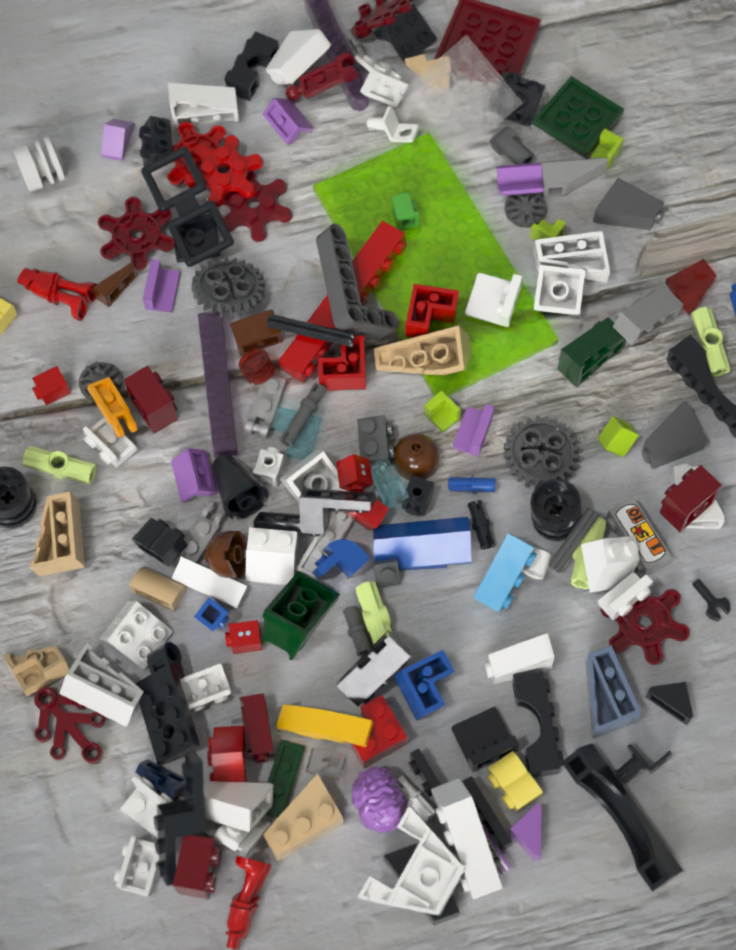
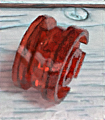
(256, 366)

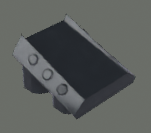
(528, 92)

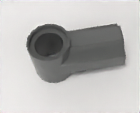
(508, 143)

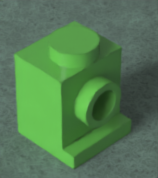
(404, 211)

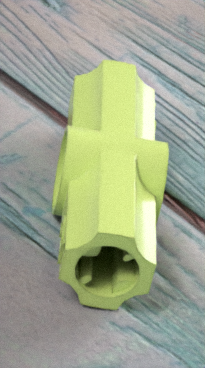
(707, 330)
(46, 461)
(579, 575)
(374, 612)

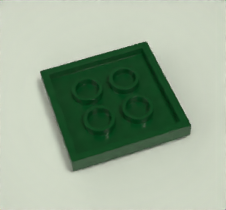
(578, 116)

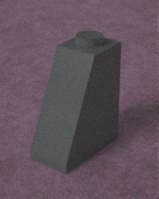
(629, 207)
(674, 438)

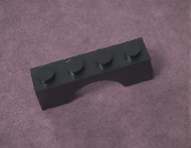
(531, 693)

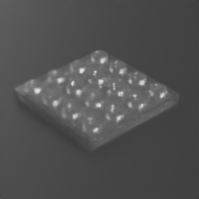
(460, 97)

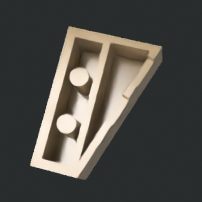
(60, 537)
(304, 820)

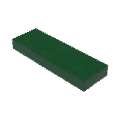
(284, 775)

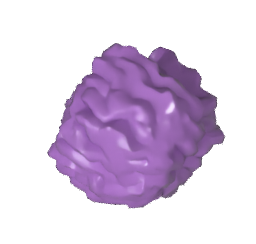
(378, 799)

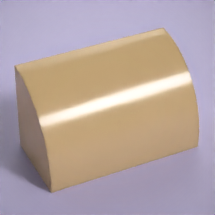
(157, 588)

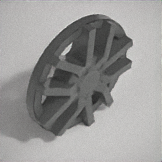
(525, 209)
(98, 376)

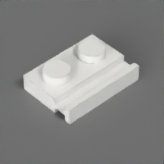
(239, 839)

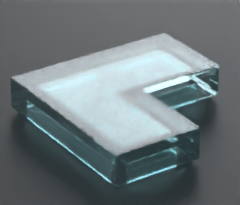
(305, 441)
(390, 490)

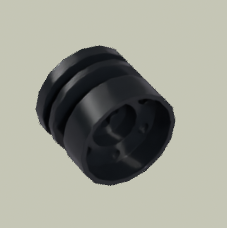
(17, 498)
(559, 498)

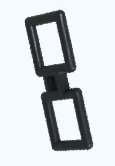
(187, 206)

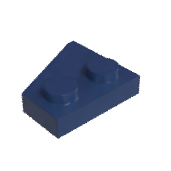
(161, 778)

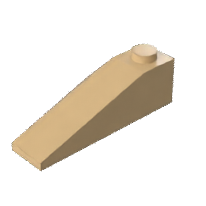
(431, 353)

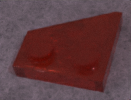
(691, 284)

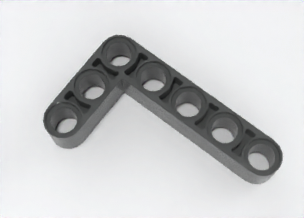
(343, 290)

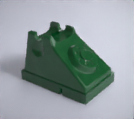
(297, 613)

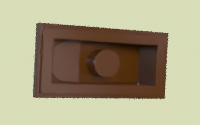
(113, 286)

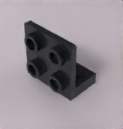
(408, 34)
(484, 739)

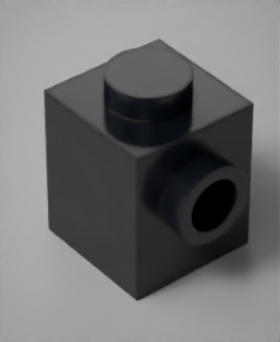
(419, 494)

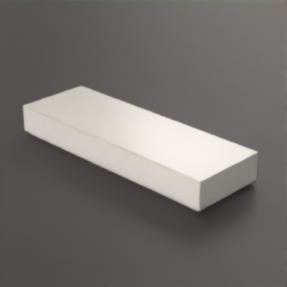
(209, 583)

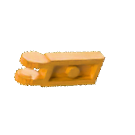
(112, 405)

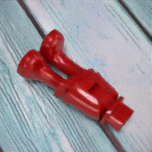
(50, 285)
(244, 903)

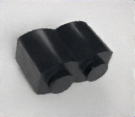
(160, 541)

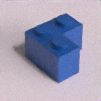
(419, 681)

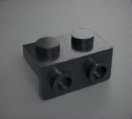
(155, 139)

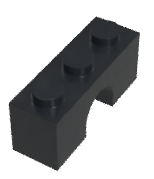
(258, 52)

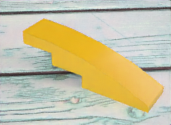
(324, 725)

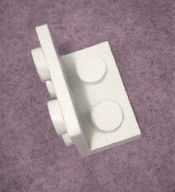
(381, 82)
(494, 299)
(136, 633)
(143, 804)

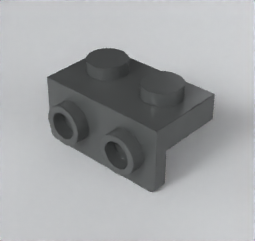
(375, 439)

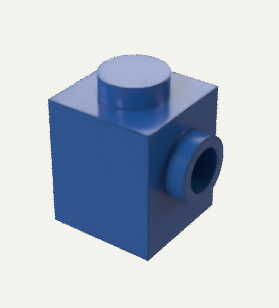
(212, 614)

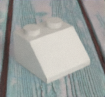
(559, 290)
(312, 472)
(271, 556)
(609, 561)

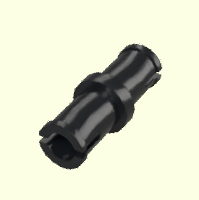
(481, 524)

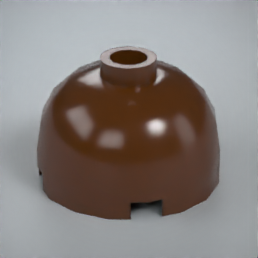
(416, 456)
(226, 554)

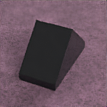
(672, 699)

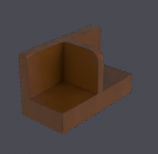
(254, 333)

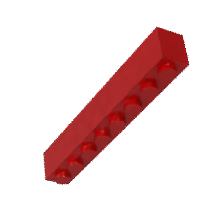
(369, 266)

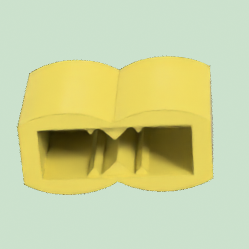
(514, 782)

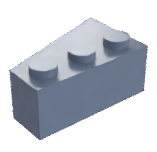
(609, 693)

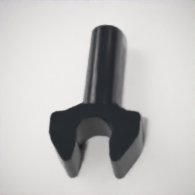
(711, 601)

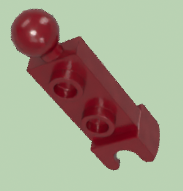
(324, 78)

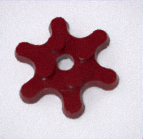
(257, 217)
(135, 220)
(661, 628)

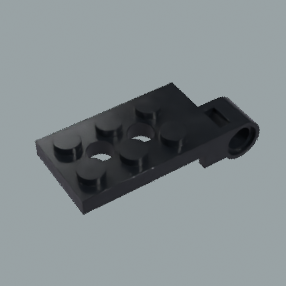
(161, 688)

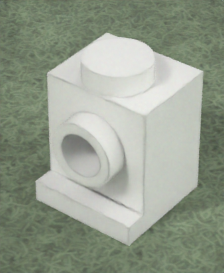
(269, 473)

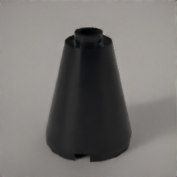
(238, 488)

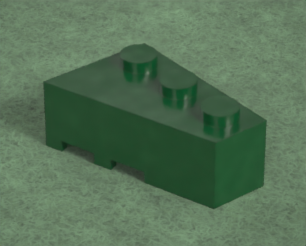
(590, 351)

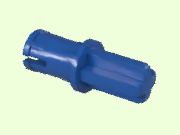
(471, 484)

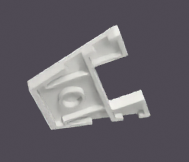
(427, 877)

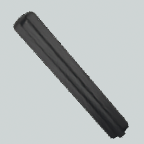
(311, 330)

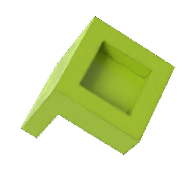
(608, 147)
(547, 230)
(442, 411)
(618, 436)

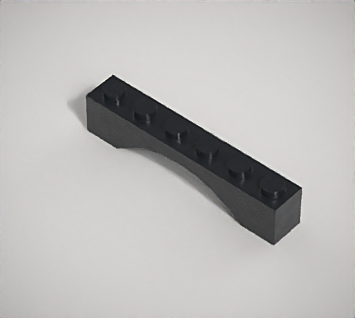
(690, 362)
(649, 852)

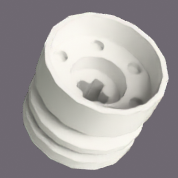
(39, 163)

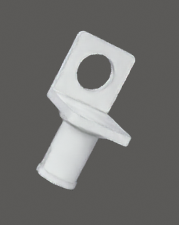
(390, 124)

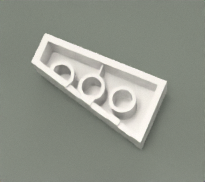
(467, 838)

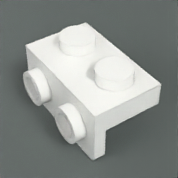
(110, 446)
(625, 594)
(205, 687)
(138, 867)

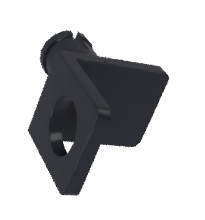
(637, 763)

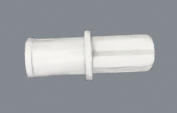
(415, 800)

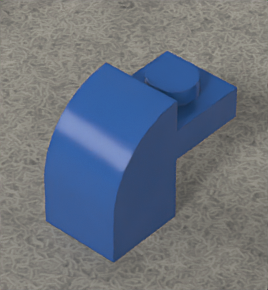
(343, 553)

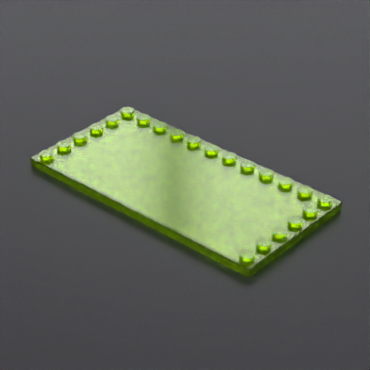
(440, 252)

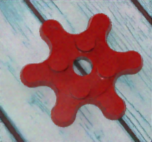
(190, 139)
(223, 183)

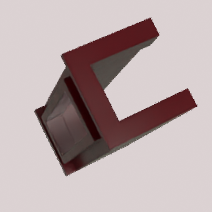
(257, 728)

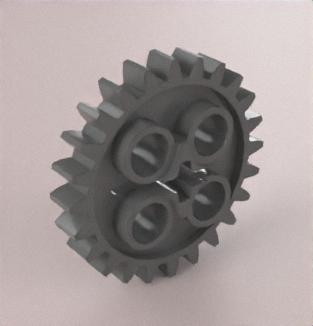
(214, 293)
(544, 433)

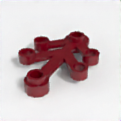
(363, 27)
(65, 722)

